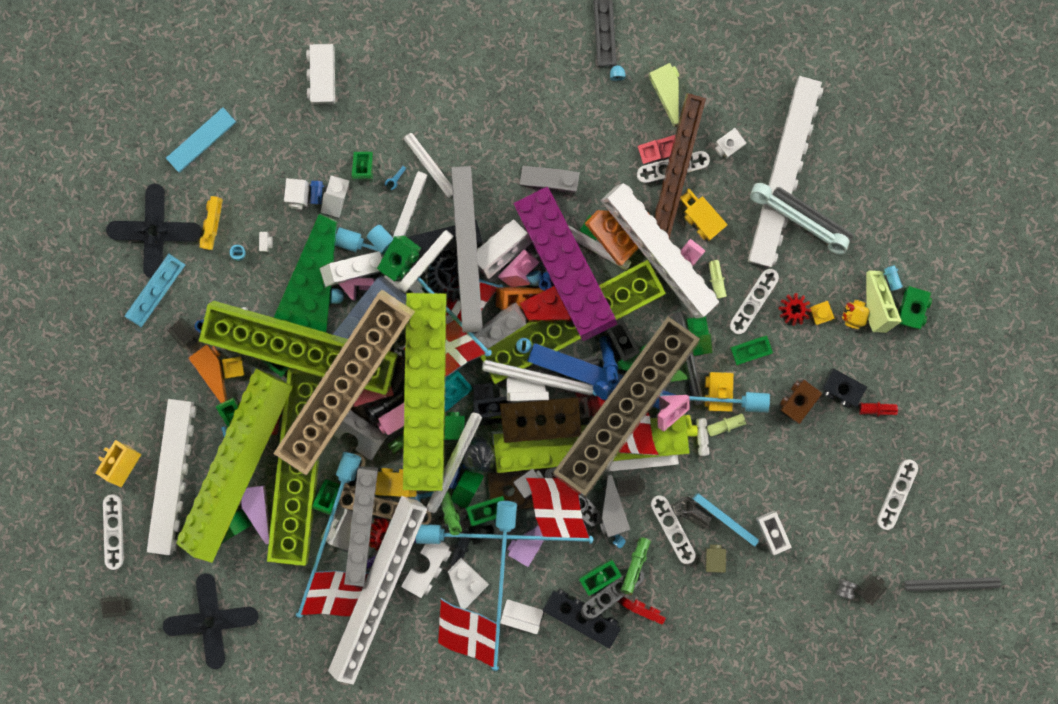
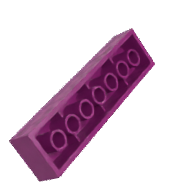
(565, 264)

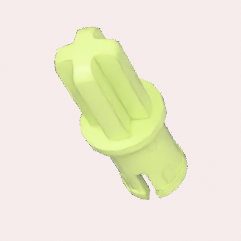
(717, 279)
(726, 425)

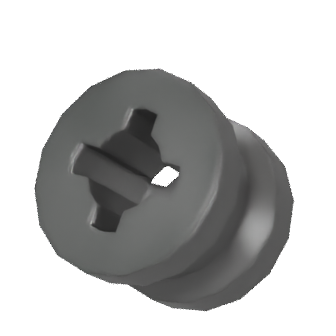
(846, 589)

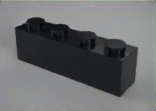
(427, 239)

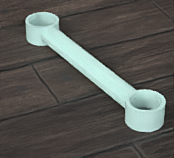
(836, 242)

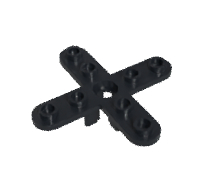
(166, 230)
(209, 607)

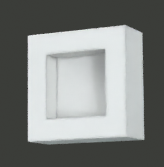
(265, 242)

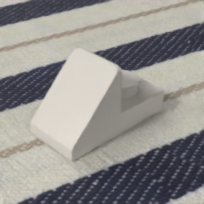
(334, 196)

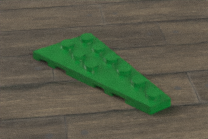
(306, 297)

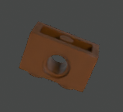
(810, 396)

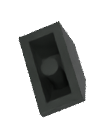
(623, 340)
(486, 528)

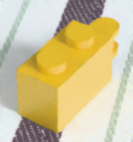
(702, 216)
(391, 484)

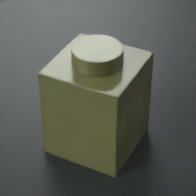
(715, 558)

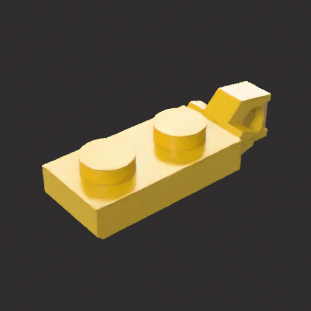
(211, 223)

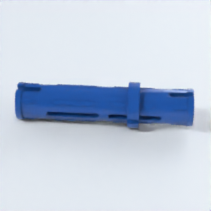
(610, 366)

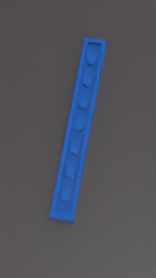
(572, 367)

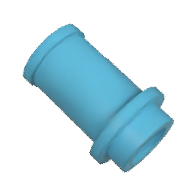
(893, 278)

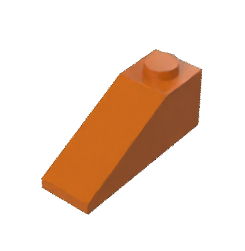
(509, 295)
(210, 368)

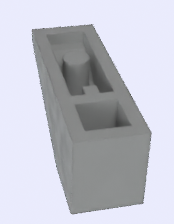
(553, 178)
(613, 513)

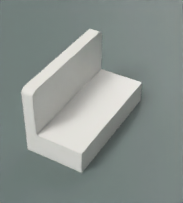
(525, 390)
(340, 528)
(521, 616)

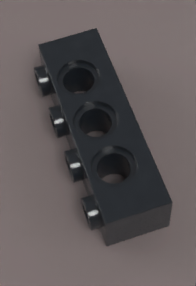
(605, 637)

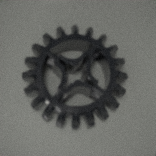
(436, 272)

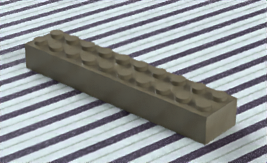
(626, 407)

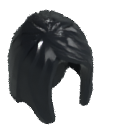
(479, 456)

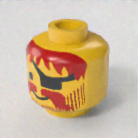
(855, 314)

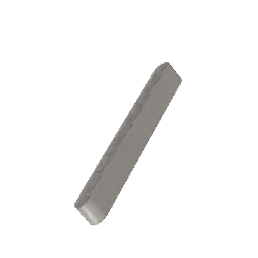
(466, 249)

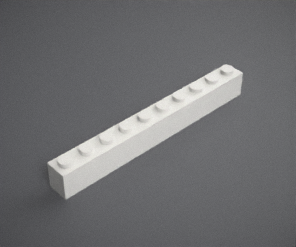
(785, 169)
(377, 590)

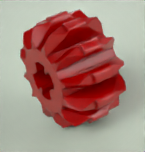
(793, 302)
(378, 532)

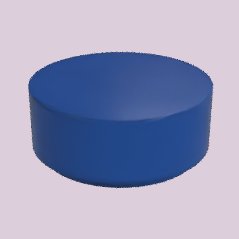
(602, 390)

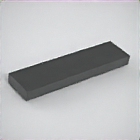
(604, 33)

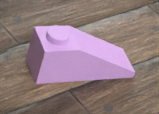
(256, 508)
(525, 550)

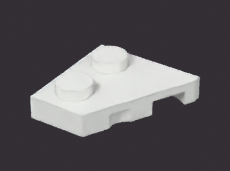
(466, 583)

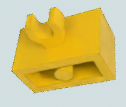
(721, 387)
(117, 463)

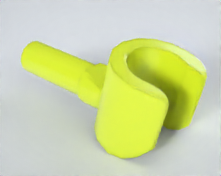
(691, 429)

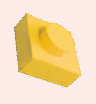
(821, 313)
(233, 367)

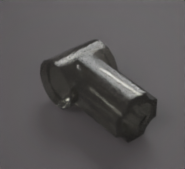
(693, 512)

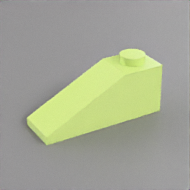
(667, 87)
(882, 309)

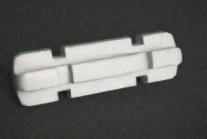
(702, 437)

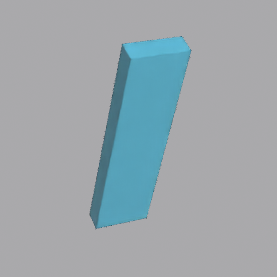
(201, 140)
(155, 290)
(725, 519)

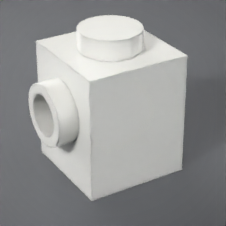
(729, 143)

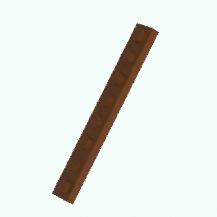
(679, 162)

